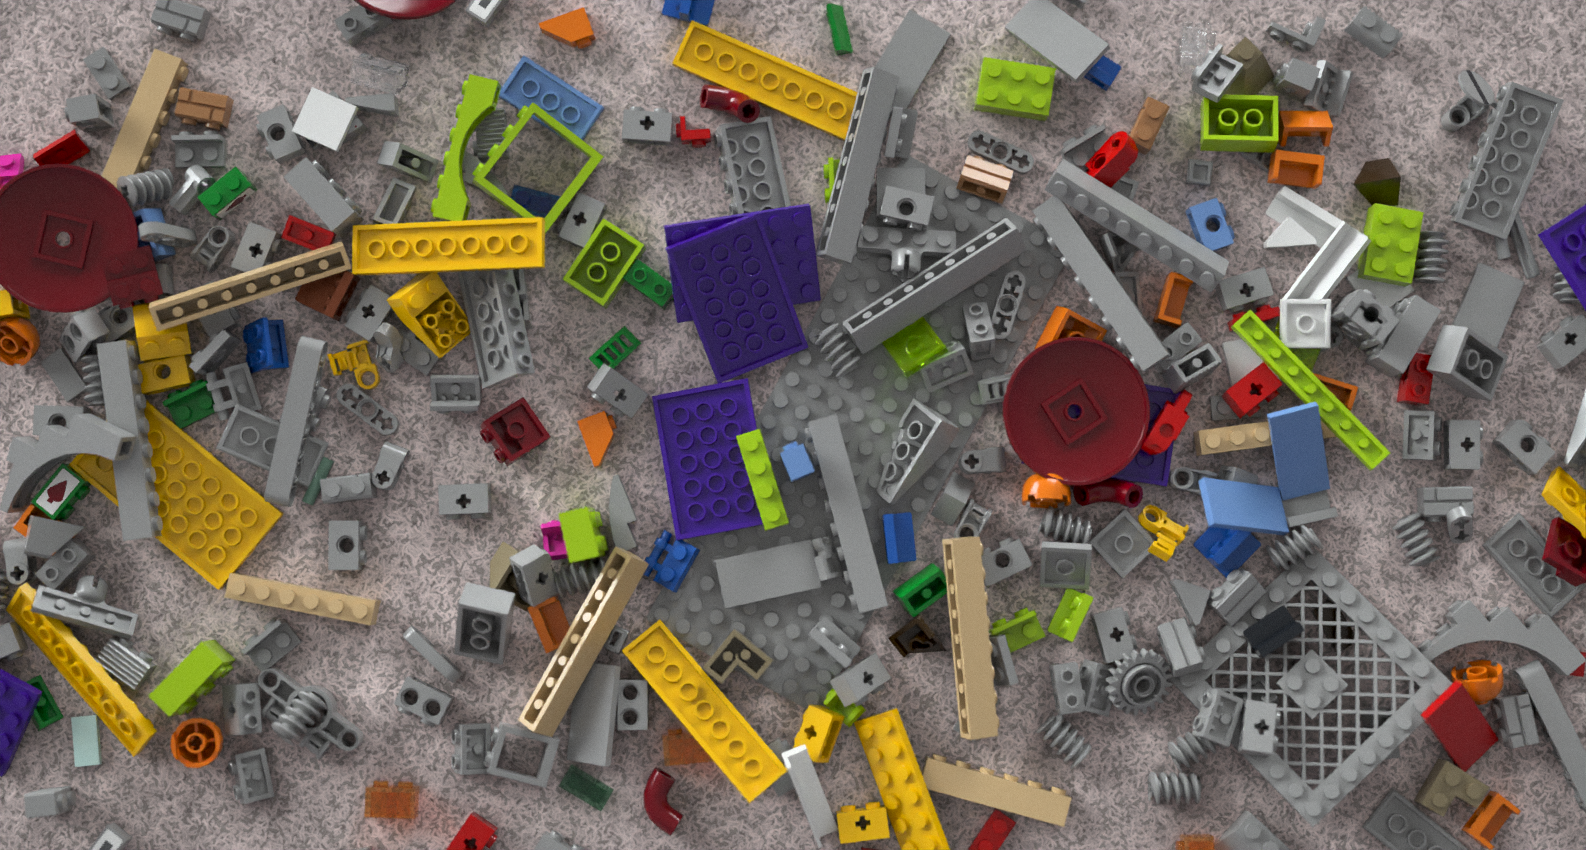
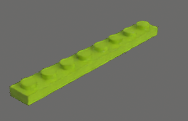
(1310, 389)

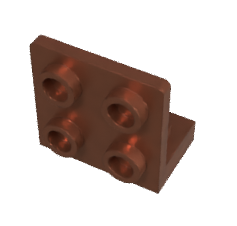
(329, 293)

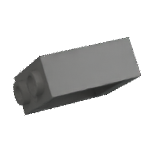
(546, 761)

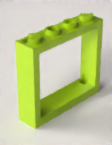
(509, 135)

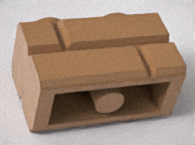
(203, 108)
(1148, 124)
(985, 179)

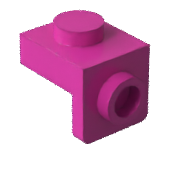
(10, 167)
(554, 540)

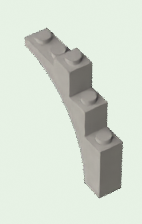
(35, 457)
(1538, 636)

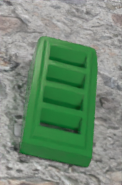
(609, 344)

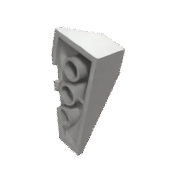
(921, 442)

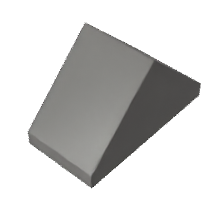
(953, 499)
(1192, 599)

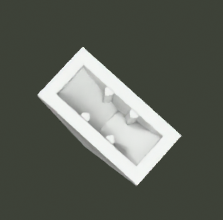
(1289, 234)

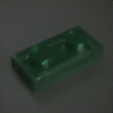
(586, 787)

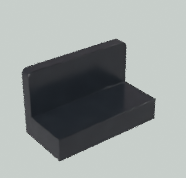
(1272, 631)

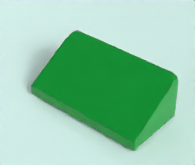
(838, 29)
(46, 711)

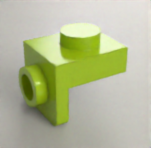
(850, 712)

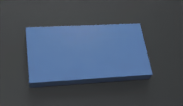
(560, 100)
(1298, 451)
(1243, 506)

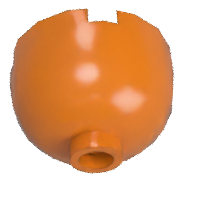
(18, 340)
(1045, 492)
(1482, 681)
(197, 742)

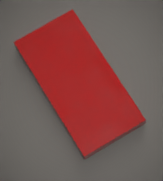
(1459, 726)

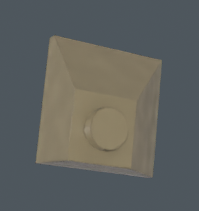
(1255, 69)
(502, 574)

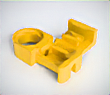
(357, 358)
(1169, 532)

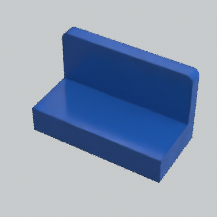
(1103, 72)
(899, 537)

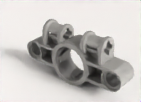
(317, 739)

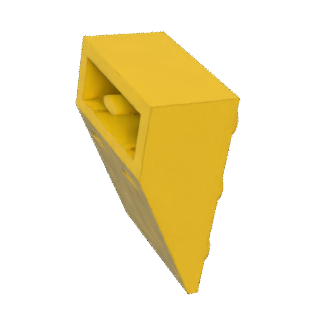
(431, 312)

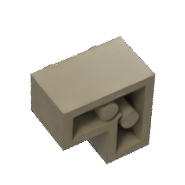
(737, 651)
(1447, 783)

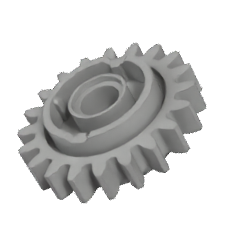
(1124, 686)

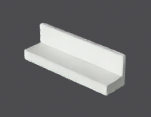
(1307, 214)
(1329, 264)
(810, 792)

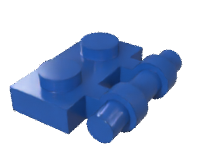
(676, 563)

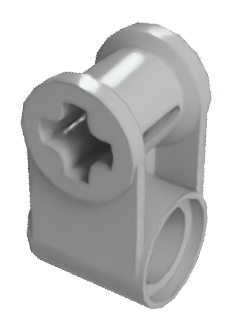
(1465, 111)
(212, 249)
(391, 461)
(987, 461)
(1191, 479)
(973, 521)
(17, 561)

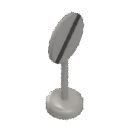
(1476, 88)

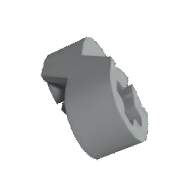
(388, 347)

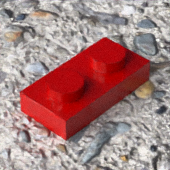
(62, 151)
(307, 233)
(1264, 313)
(993, 832)

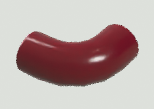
(730, 102)
(1111, 491)
(656, 801)

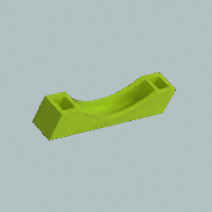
(478, 102)

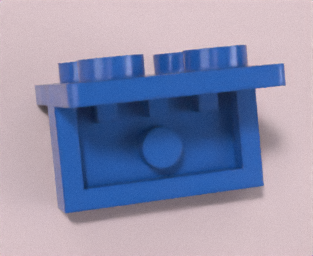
(689, 10)
(265, 345)
(1226, 548)

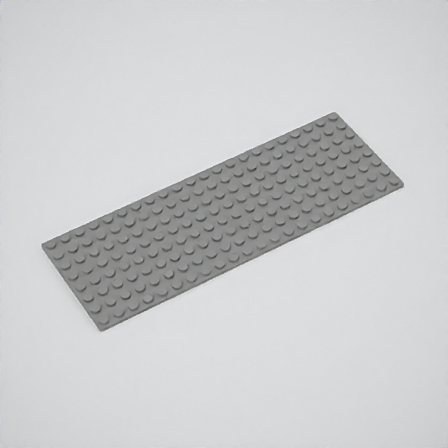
(869, 413)

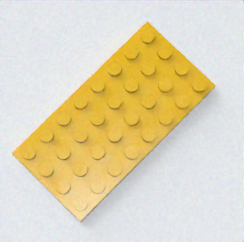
(205, 507)

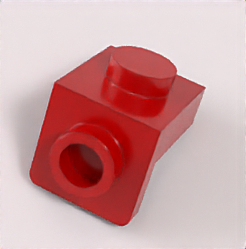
(696, 137)

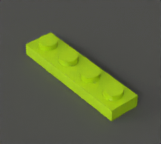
(762, 479)

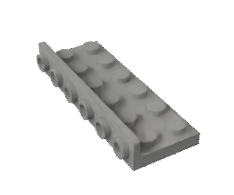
(1505, 159)
(751, 166)
(496, 325)

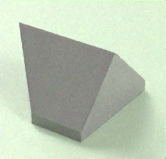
(1117, 251)
(47, 536)

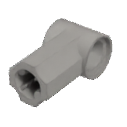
(196, 183)

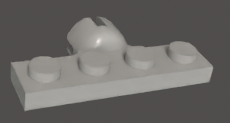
(906, 246)
(85, 608)

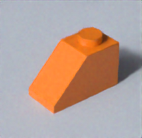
(570, 29)
(598, 435)

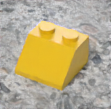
(159, 344)

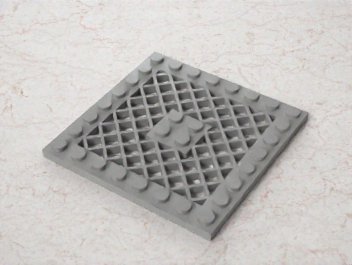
(1315, 684)

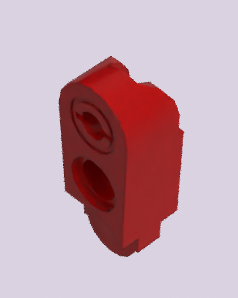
(1113, 159)
(1167, 424)

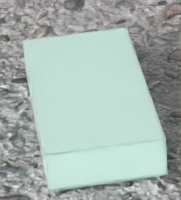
(86, 740)

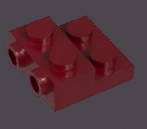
(131, 276)
(514, 432)
(1566, 552)

